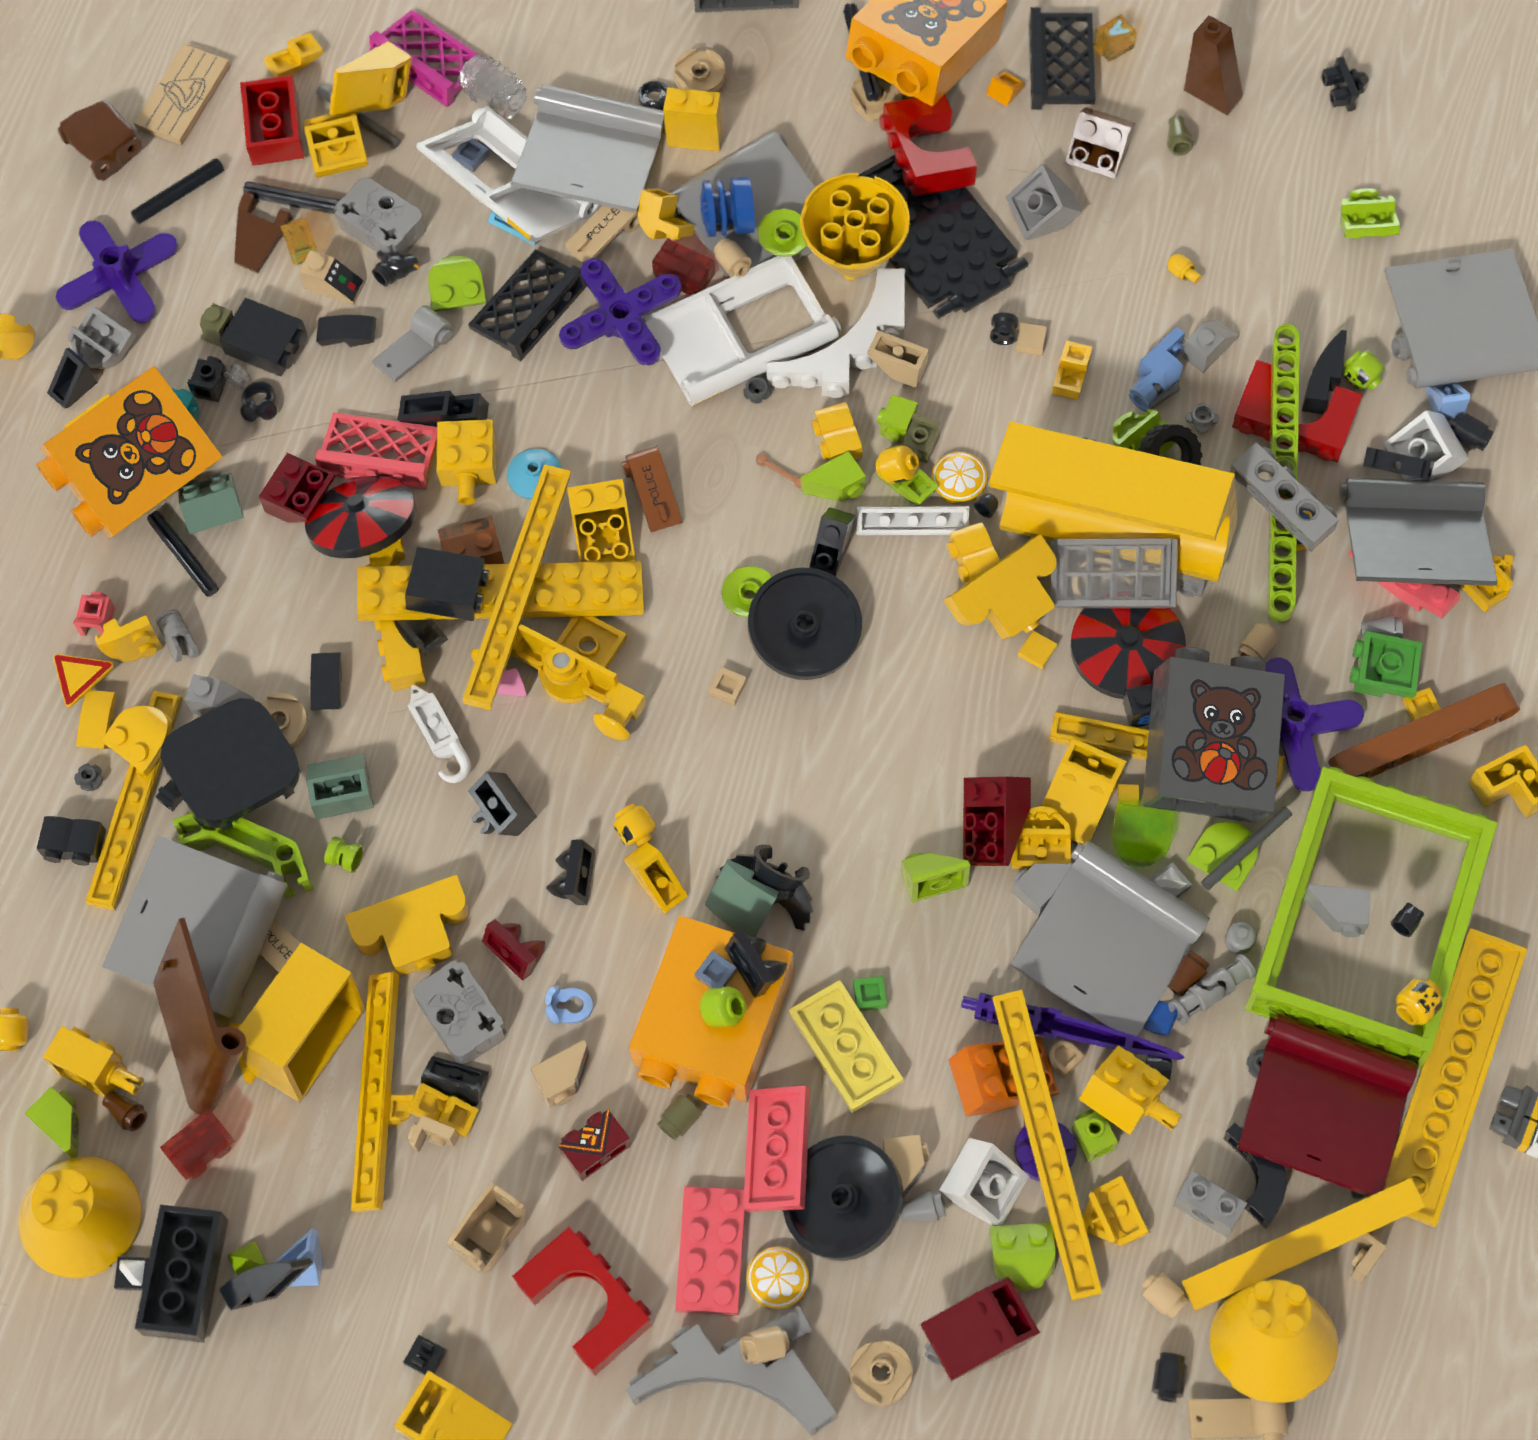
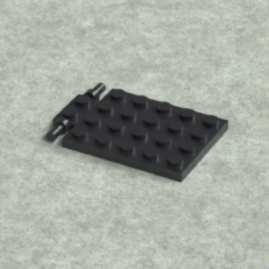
(954, 251)

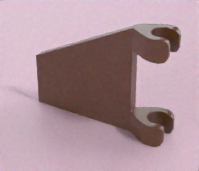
(255, 235)

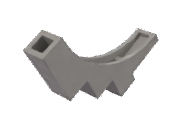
(698, 1362)

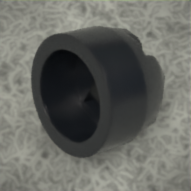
(986, 505)

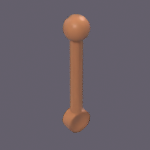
(761, 460)

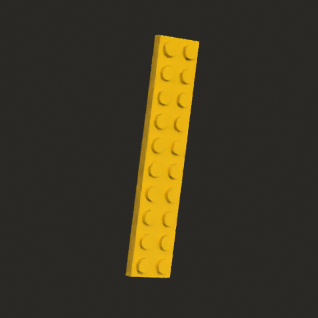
(558, 591)
(1455, 1070)

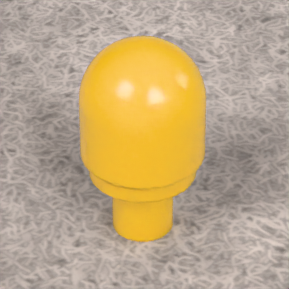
(1183, 268)

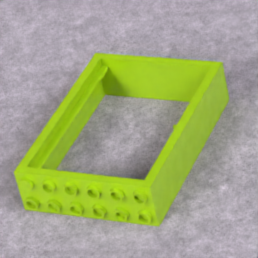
(1409, 809)

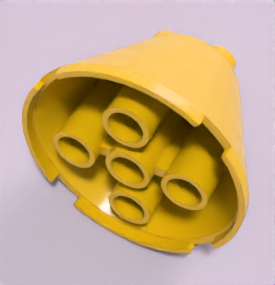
(854, 223)
(80, 1217)
(1273, 1342)

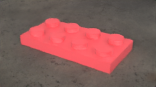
(777, 1149)
(710, 1251)

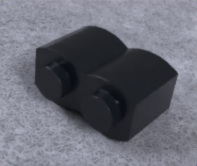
(71, 839)

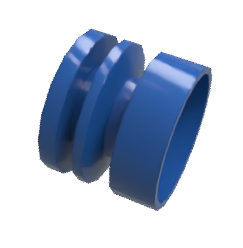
(728, 206)

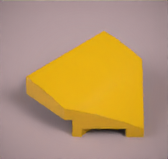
(1489, 596)
(1114, 1213)

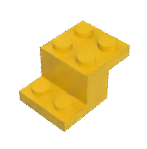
(335, 144)

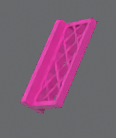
(427, 79)

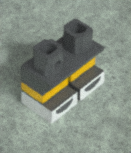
(1522, 1128)

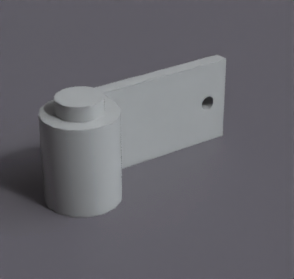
(426, 335)

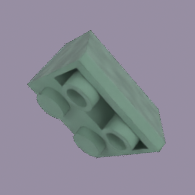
(210, 502)
(339, 786)

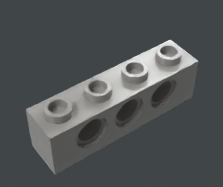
(1286, 511)

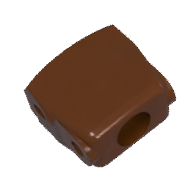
(101, 137)

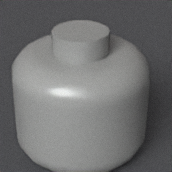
(1240, 937)

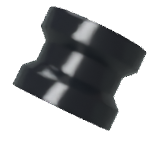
(1004, 328)

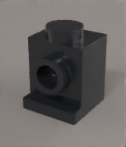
(208, 379)

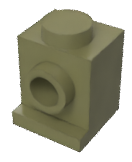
(213, 322)
(922, 437)

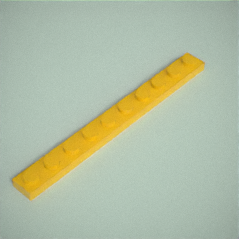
(516, 588)
(1047, 1145)

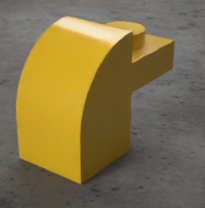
(657, 217)

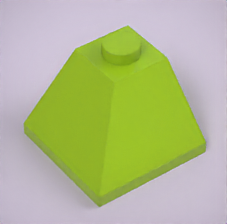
(933, 874)

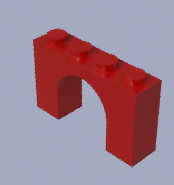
(923, 169)
(1321, 438)
(570, 1258)

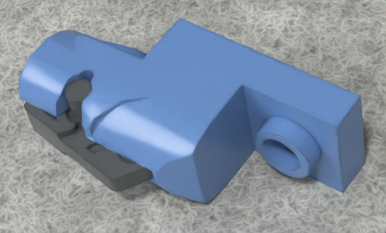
(1159, 372)

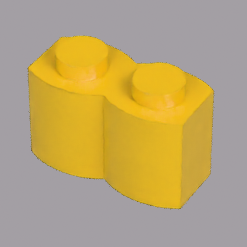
(837, 432)
(972, 551)

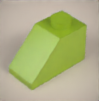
(835, 479)

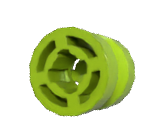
(343, 854)

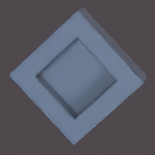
(471, 154)
(715, 971)

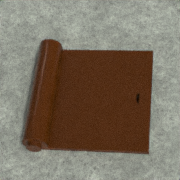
(200, 1050)

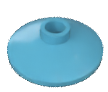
(518, 475)

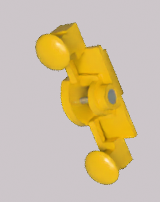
(576, 675)

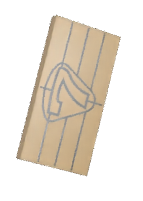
(182, 94)

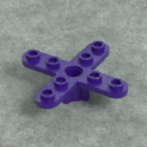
(117, 270)
(617, 304)
(1313, 721)

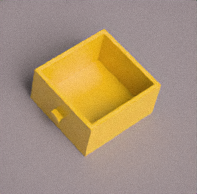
(300, 1022)

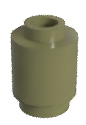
(680, 1116)

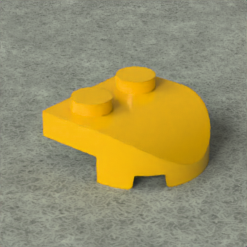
(14, 338)
(129, 641)
(139, 735)
(1042, 840)

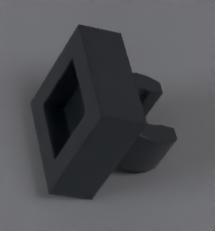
(424, 1356)

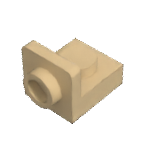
(437, 1133)
(1366, 1260)

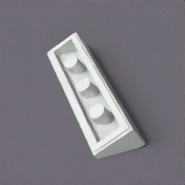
(911, 520)

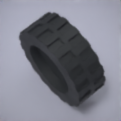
(1181, 435)

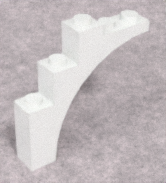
(832, 365)

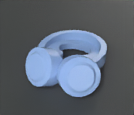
(556, 995)

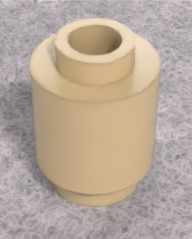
(732, 258)
(1259, 641)
(1164, 1294)
(764, 1345)

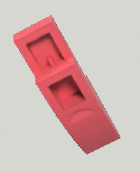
(1433, 597)

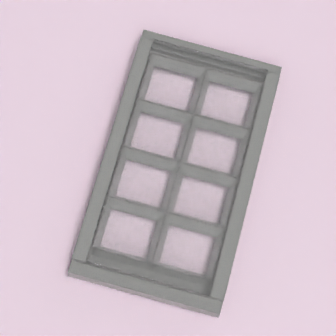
(1115, 573)

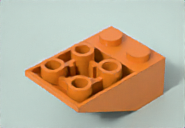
(986, 1077)

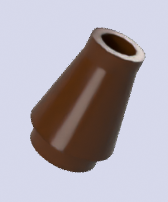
(1188, 973)
(126, 1112)

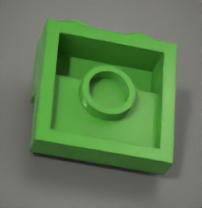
(1386, 665)

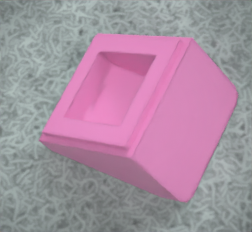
(512, 684)

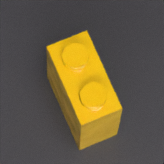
(693, 119)

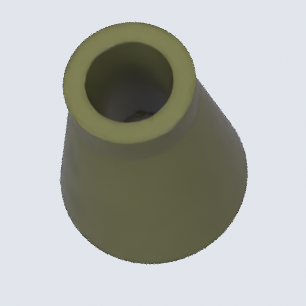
(1179, 137)

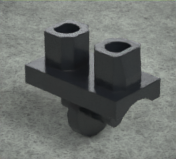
(1349, 84)

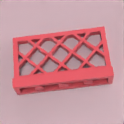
(353, 466)

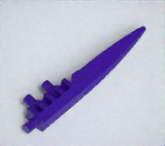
(1051, 1023)

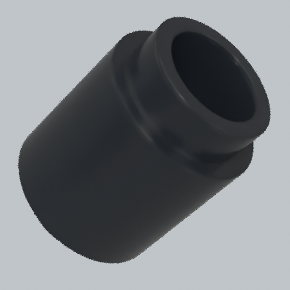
(1472, 431)
(1169, 1377)

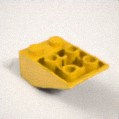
(371, 81)
(601, 522)
(1084, 788)
(447, 1413)

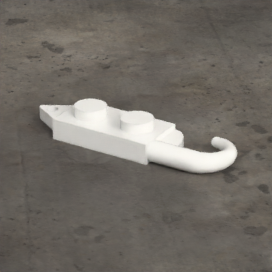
(438, 732)

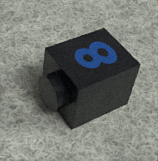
(1138, 705)

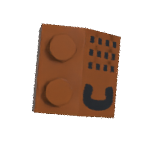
(474, 539)

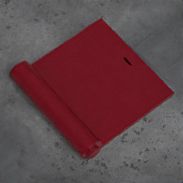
(1327, 1105)

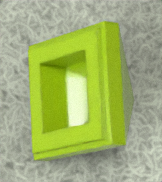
(246, 1258)

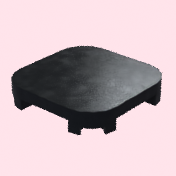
(230, 762)

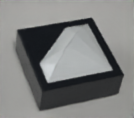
(130, 1273)

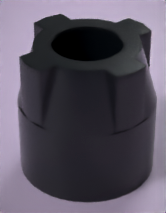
(1407, 920)
(1162, 1065)

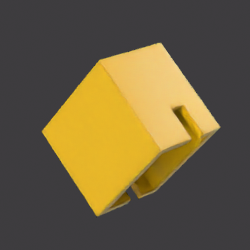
(1128, 794)

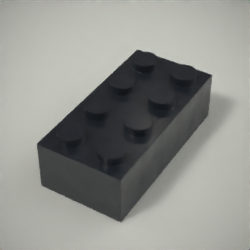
(181, 1273)

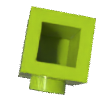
(896, 418)
(1094, 1135)

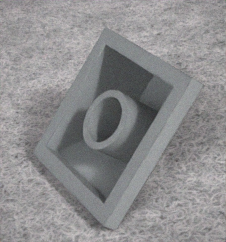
(1043, 204)

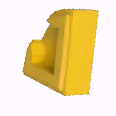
(398, 1109)

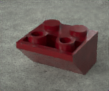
(295, 489)

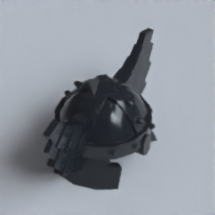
(791, 893)

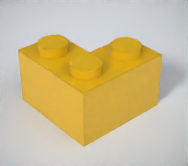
(1509, 774)

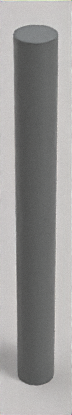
(365, 121)
(1246, 848)

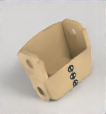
(488, 1229)

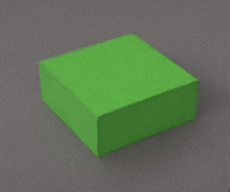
(870, 993)

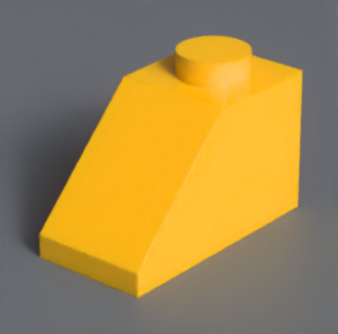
(655, 877)

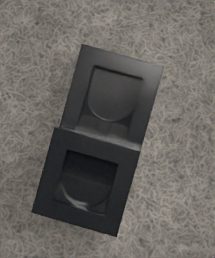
(351, 329)
(325, 681)

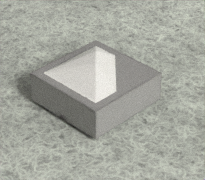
(1172, 880)

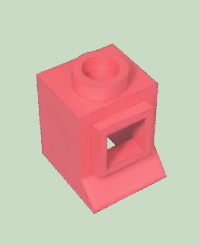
(85, 619)

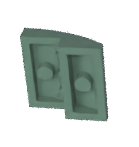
(740, 899)

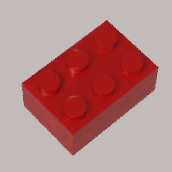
(272, 120)

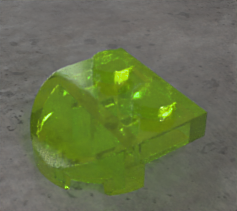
(1142, 833)

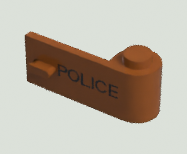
(653, 488)

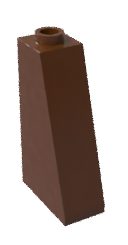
(1214, 67)

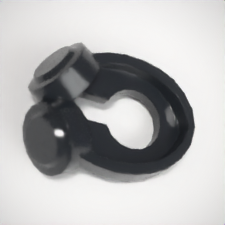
(652, 86)
(266, 409)

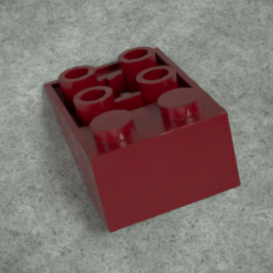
(994, 818)
(980, 1329)

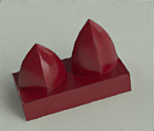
(504, 943)

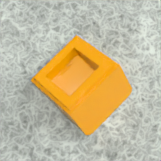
(1005, 88)

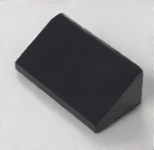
(455, 1079)

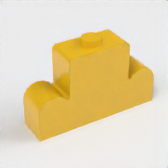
(1008, 591)
(411, 925)

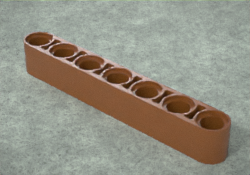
(1427, 733)

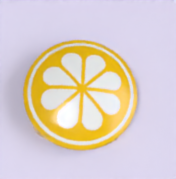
(959, 477)
(777, 1277)

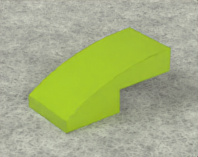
(917, 489)

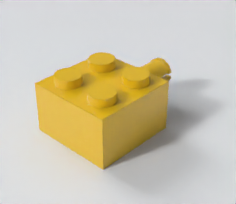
(466, 456)
(89, 1063)
(1128, 1091)

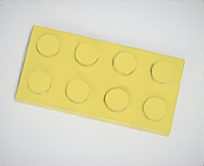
(846, 1046)

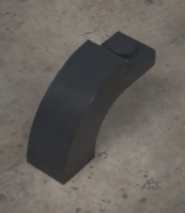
(1269, 1181)

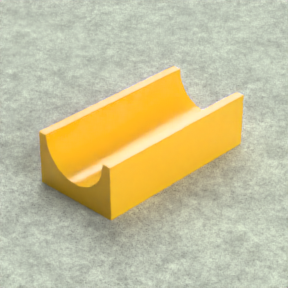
(1106, 491)

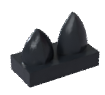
(576, 883)
(746, 954)

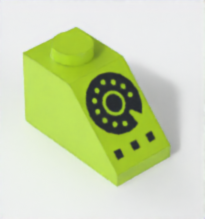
(57, 1119)

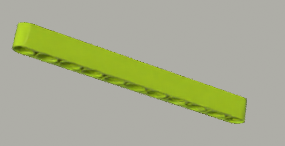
(1286, 433)

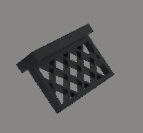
(1039, 62)
(544, 312)

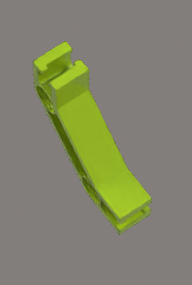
(251, 843)

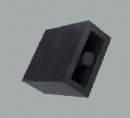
(263, 337)
(446, 584)

